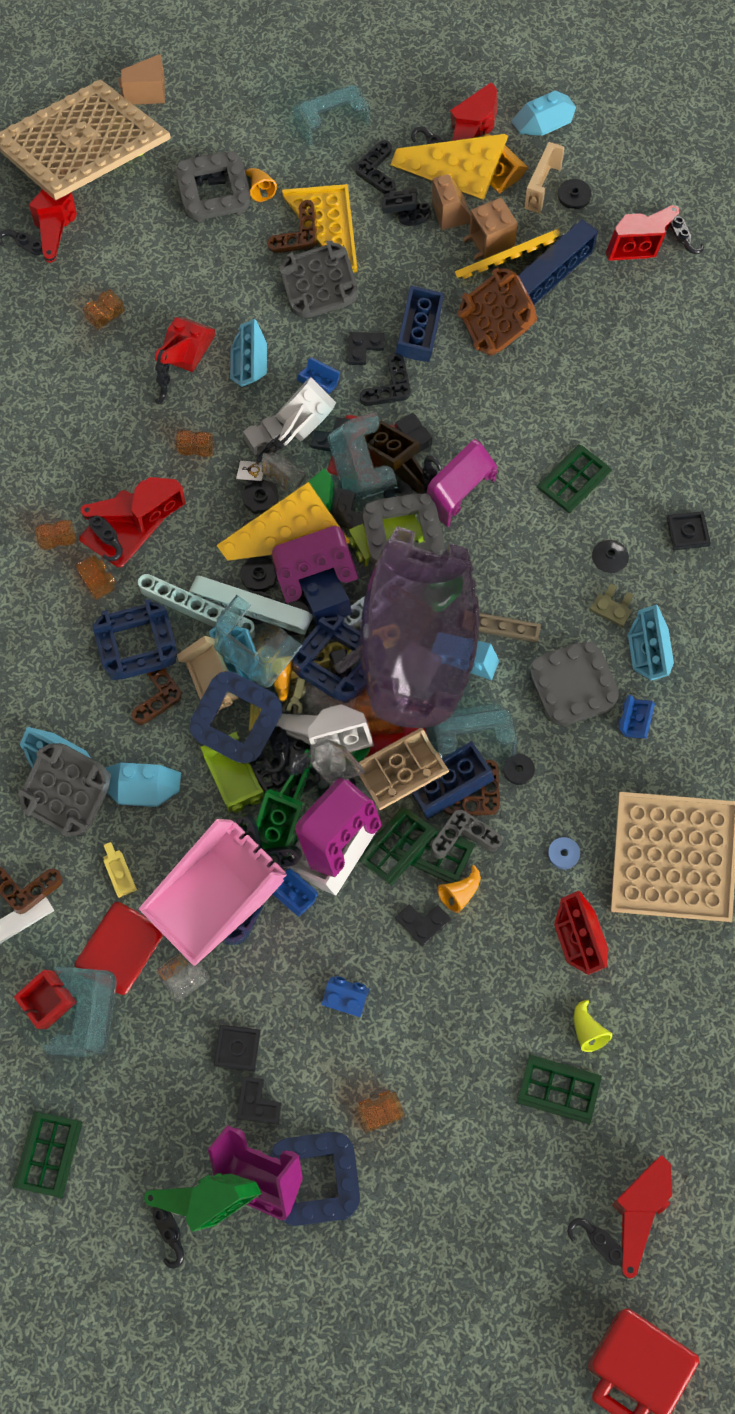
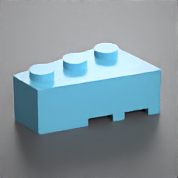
(485, 661)

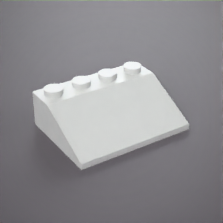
(351, 853)

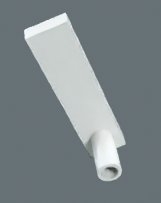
(14, 922)

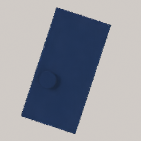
(419, 323)
(325, 595)
(465, 776)

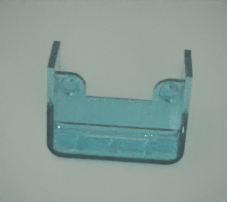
(260, 667)

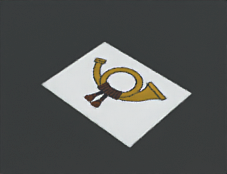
(250, 471)

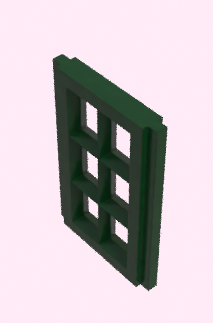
(585, 490)
(409, 856)
(433, 869)
(552, 1107)
(29, 1150)

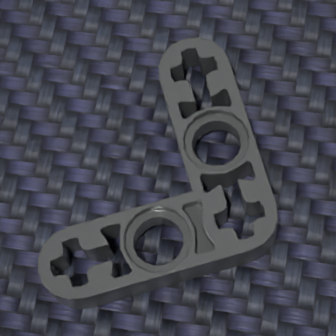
(465, 828)

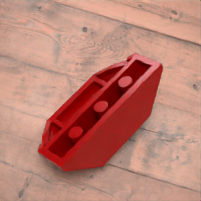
(581, 934)

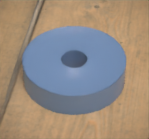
(567, 845)

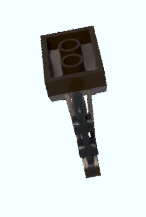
(397, 450)

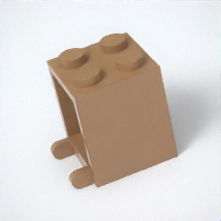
(492, 229)

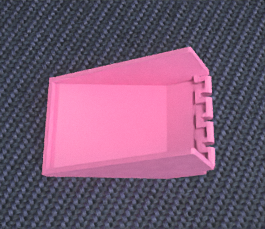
(212, 890)

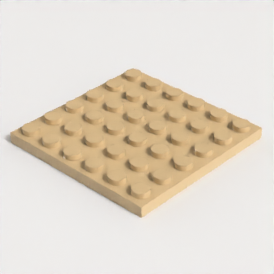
(674, 857)

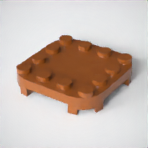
(497, 311)

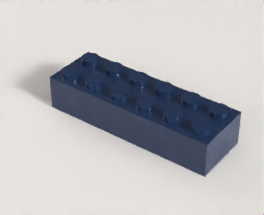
(559, 260)

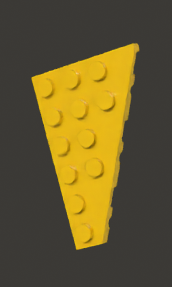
(332, 215)
(512, 253)
(288, 519)

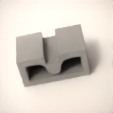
(259, 436)

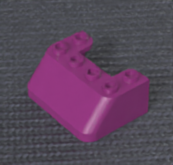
(310, 556)
(333, 823)
(275, 1177)

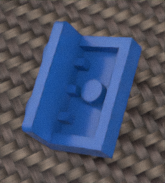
(321, 373)
(636, 717)
(295, 893)
(345, 996)

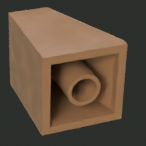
(144, 82)
(449, 203)

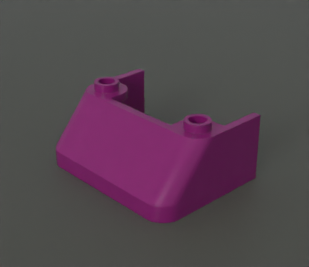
(460, 478)

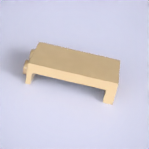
(535, 192)
(204, 665)

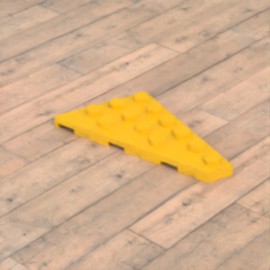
(467, 161)

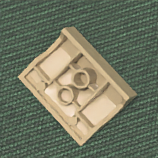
(401, 768)

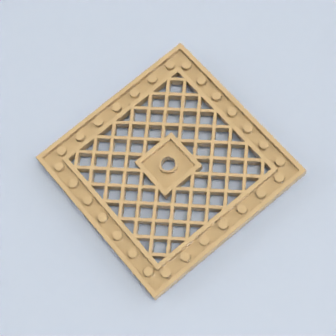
(80, 139)

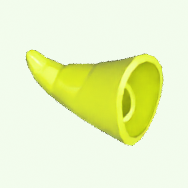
(589, 1029)

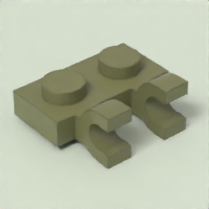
(610, 609)
(292, 702)

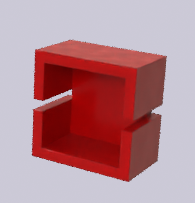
(46, 997)

